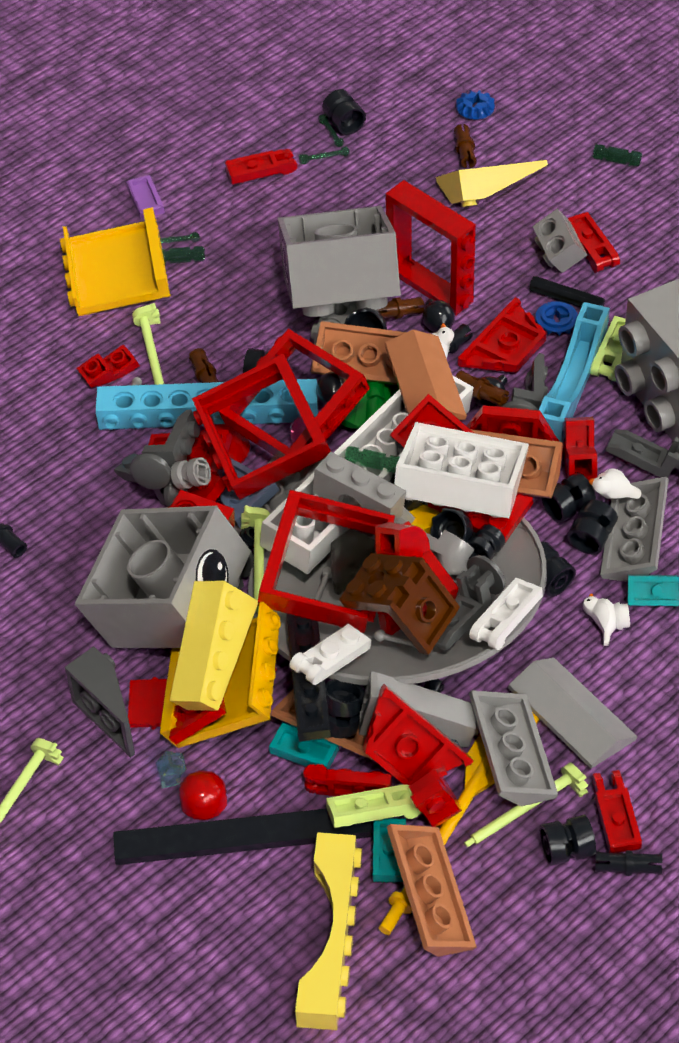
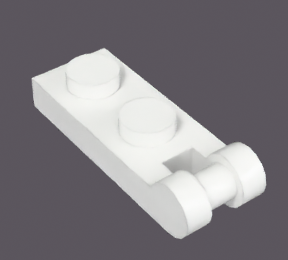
(506, 613)
(331, 654)

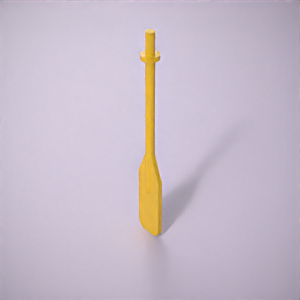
(477, 779)

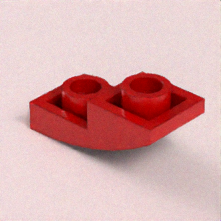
(101, 370)

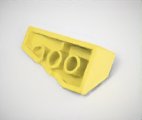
(479, 183)

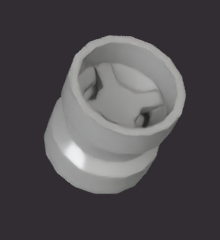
(191, 473)

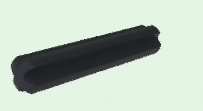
(563, 293)

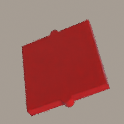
(146, 702)

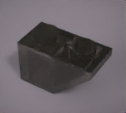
(348, 556)

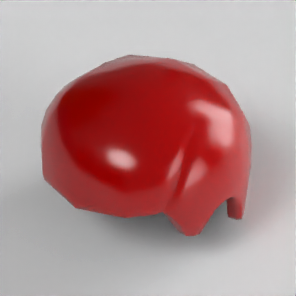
(203, 795)

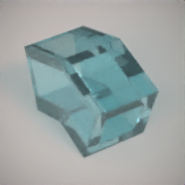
(171, 768)

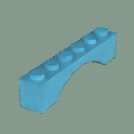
(567, 390)

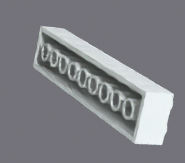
(313, 538)

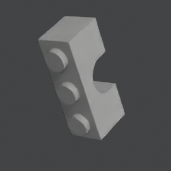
(339, 477)

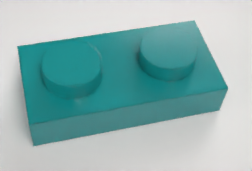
(653, 590)
(287, 746)
(384, 859)

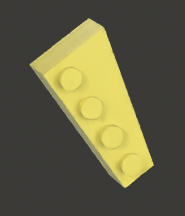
(211, 644)

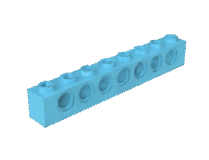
(162, 404)

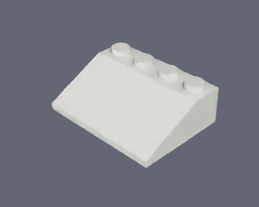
(461, 470)

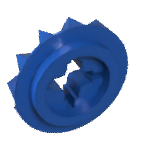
(483, 109)
(564, 312)

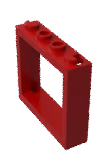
(408, 201)
(239, 388)
(328, 418)
(326, 511)

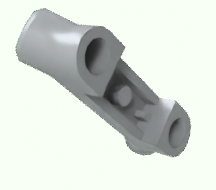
(448, 549)

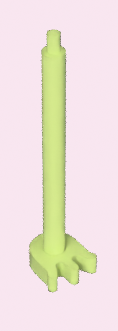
(144, 318)
(253, 518)
(42, 750)
(571, 776)

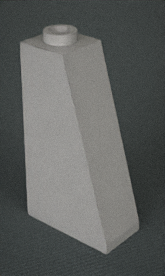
(447, 713)

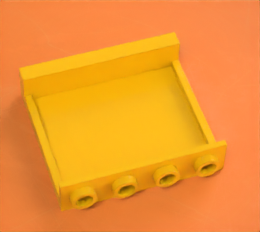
(115, 266)
(249, 688)

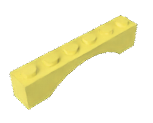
(320, 989)

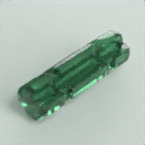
(617, 155)
(184, 254)
(371, 459)

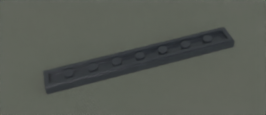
(228, 836)

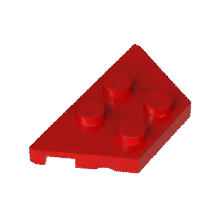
(505, 342)
(512, 422)
(408, 742)

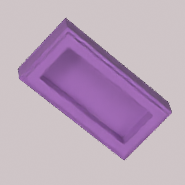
(144, 195)

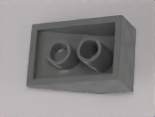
(98, 695)

